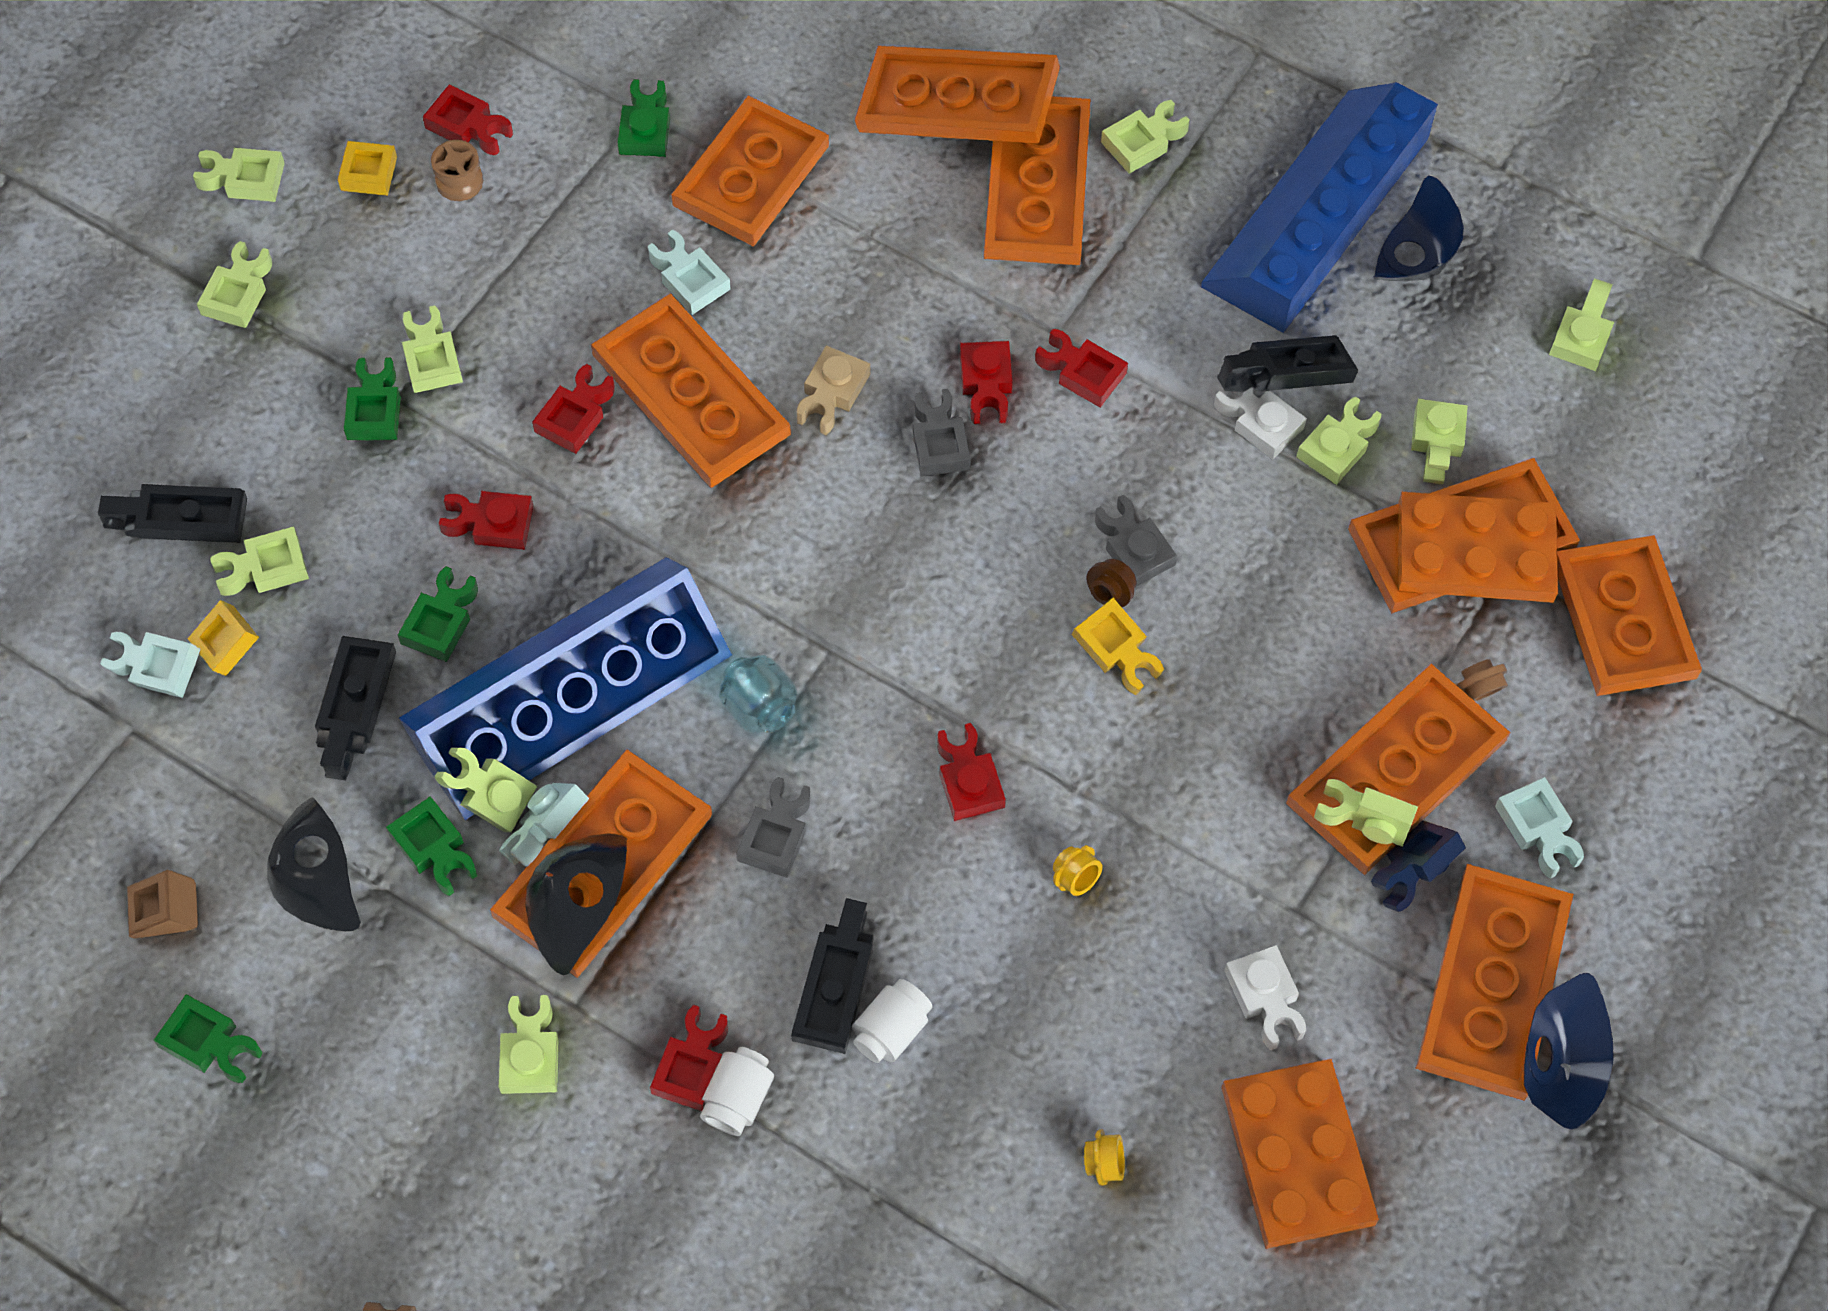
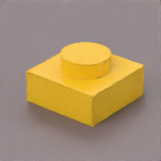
(367, 168)
(223, 637)

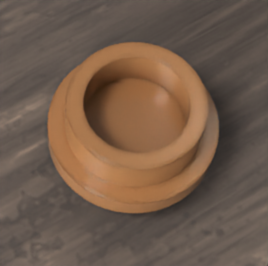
(1483, 679)

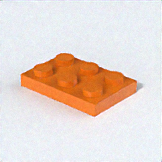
(750, 170)
(1477, 547)
(1626, 615)
(1299, 1153)

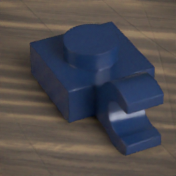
(1423, 856)

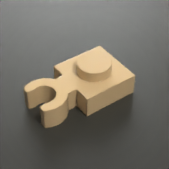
(831, 384)

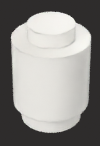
(891, 1021)
(736, 1091)

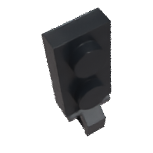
(1288, 365)
(177, 513)
(352, 702)
(835, 982)

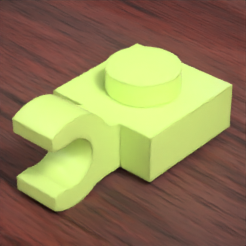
(1584, 332)
(1439, 432)
(1373, 813)

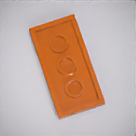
(958, 94)
(1040, 190)
(691, 390)
(1378, 531)
(1409, 750)
(630, 802)
(1491, 979)

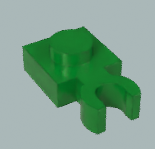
(645, 124)
(373, 407)
(439, 621)
(429, 840)
(203, 1035)

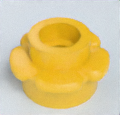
(1076, 870)
(1105, 1158)

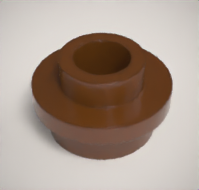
(1111, 580)

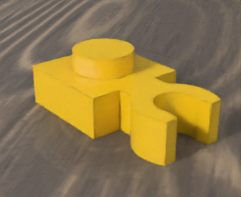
(1114, 640)

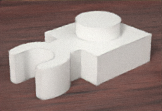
(1262, 421)
(1266, 988)

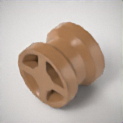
(458, 157)

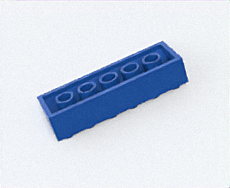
(1322, 202)
(573, 679)

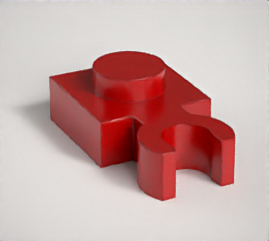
(464, 117)
(1086, 370)
(986, 376)
(574, 415)
(495, 520)
(969, 779)
(689, 1064)

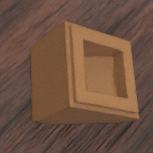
(162, 905)

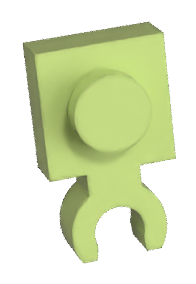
(1142, 139)
(247, 175)
(236, 292)
(430, 353)
(1338, 445)
(270, 562)
(493, 790)
(529, 1056)

